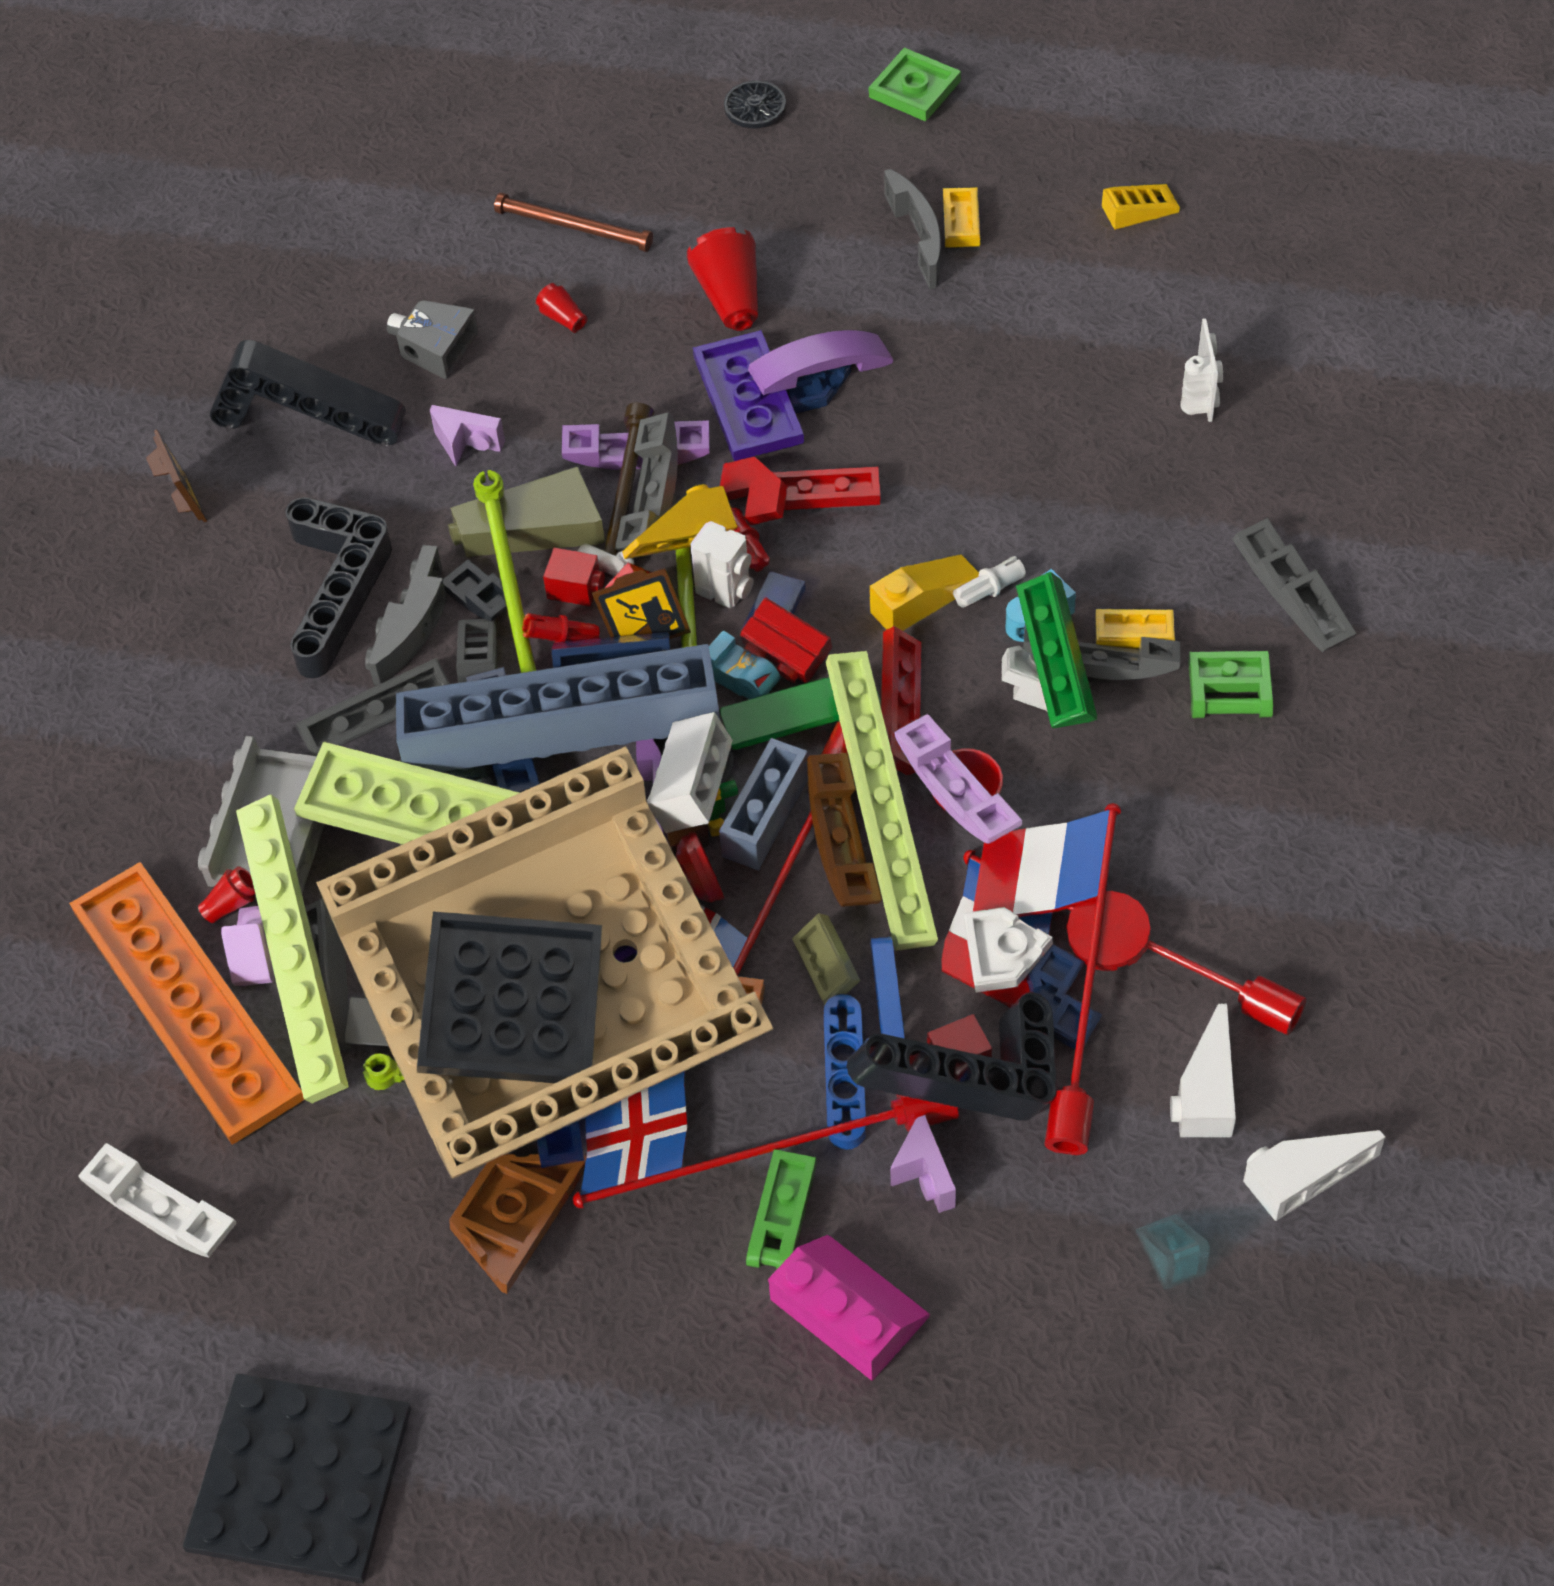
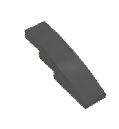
(1293, 586)

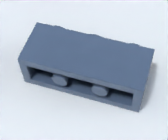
(764, 804)

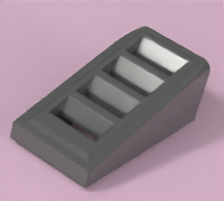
(478, 659)

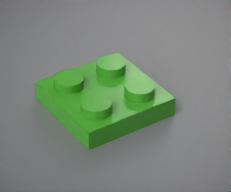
(914, 84)

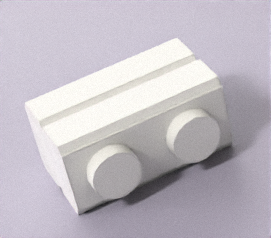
(721, 565)

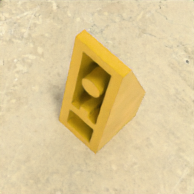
(684, 521)
(918, 590)

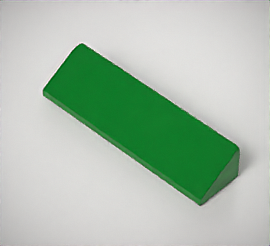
(1056, 651)
(780, 713)

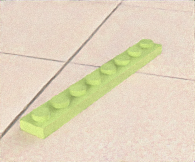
(881, 801)
(292, 950)

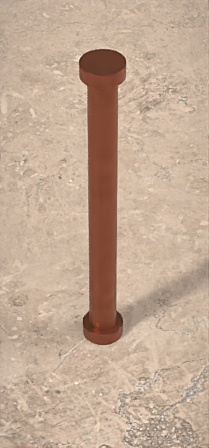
(505, 204)

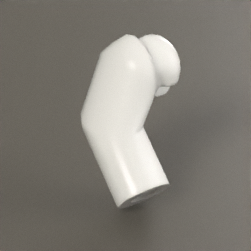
(607, 562)

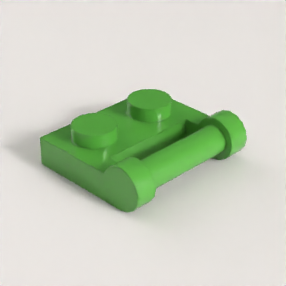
(1230, 673)

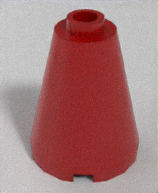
(728, 274)

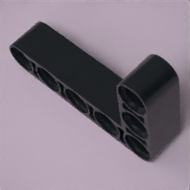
(305, 389)
(362, 553)
(1005, 1087)

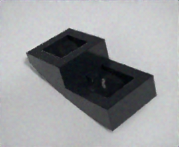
(476, 591)

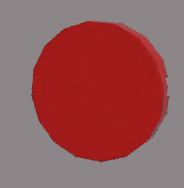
(1122, 935)

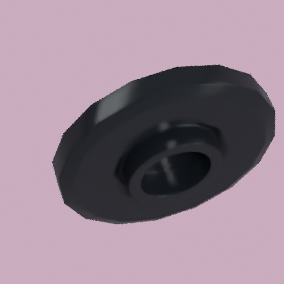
(755, 104)

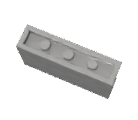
(254, 777)

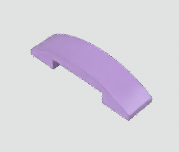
(953, 784)

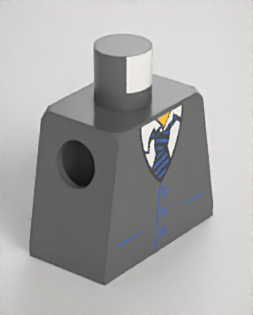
(434, 335)

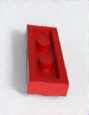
(831, 488)

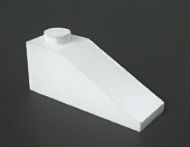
(1206, 1088)
(1305, 1167)

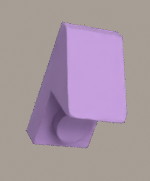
(463, 428)
(247, 949)
(922, 1159)

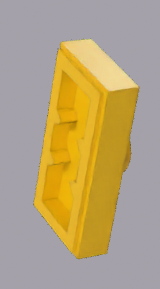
(961, 217)
(1127, 626)

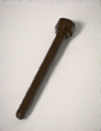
(632, 417)

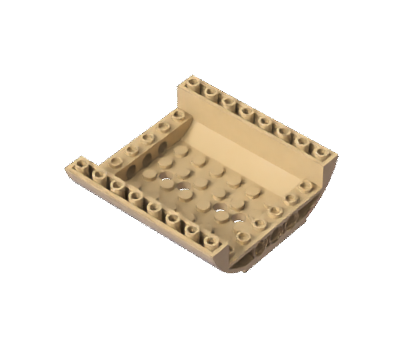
(562, 854)

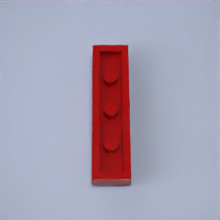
(900, 688)

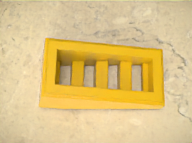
(1122, 212)

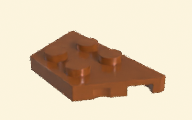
(511, 1212)

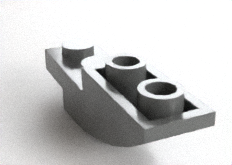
(412, 621)

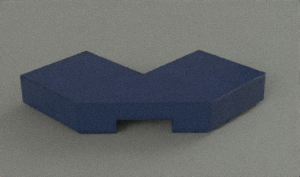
(817, 389)
(1052, 979)

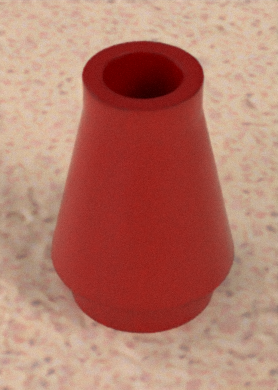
(559, 306)
(229, 894)

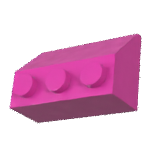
(846, 1304)

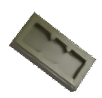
(825, 958)

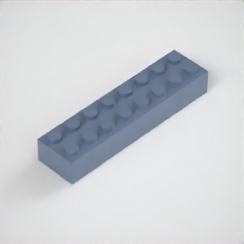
(554, 710)

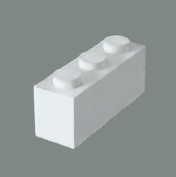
(690, 772)

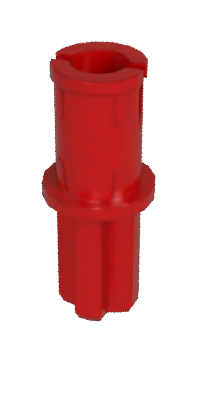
(754, 548)
(558, 629)

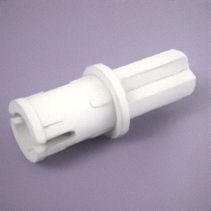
(990, 582)

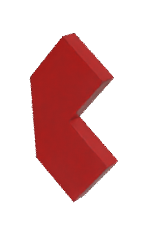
(764, 489)

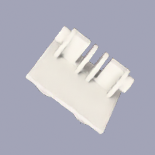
(1201, 377)

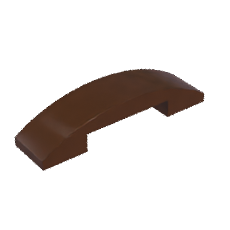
(837, 831)

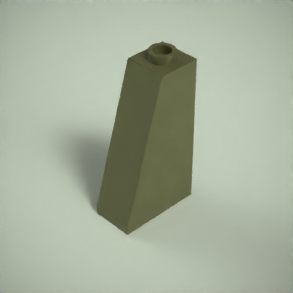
(536, 517)

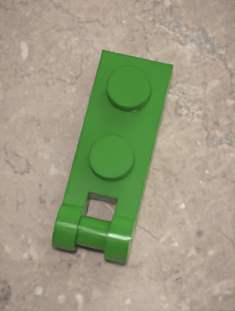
(781, 1208)

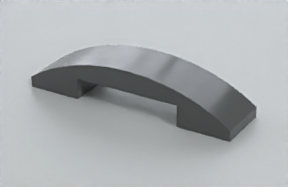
(905, 200)
(657, 481)
(1119, 663)

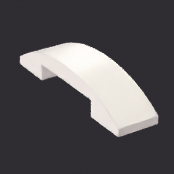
(156, 1204)

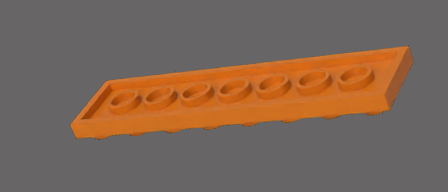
(187, 1003)

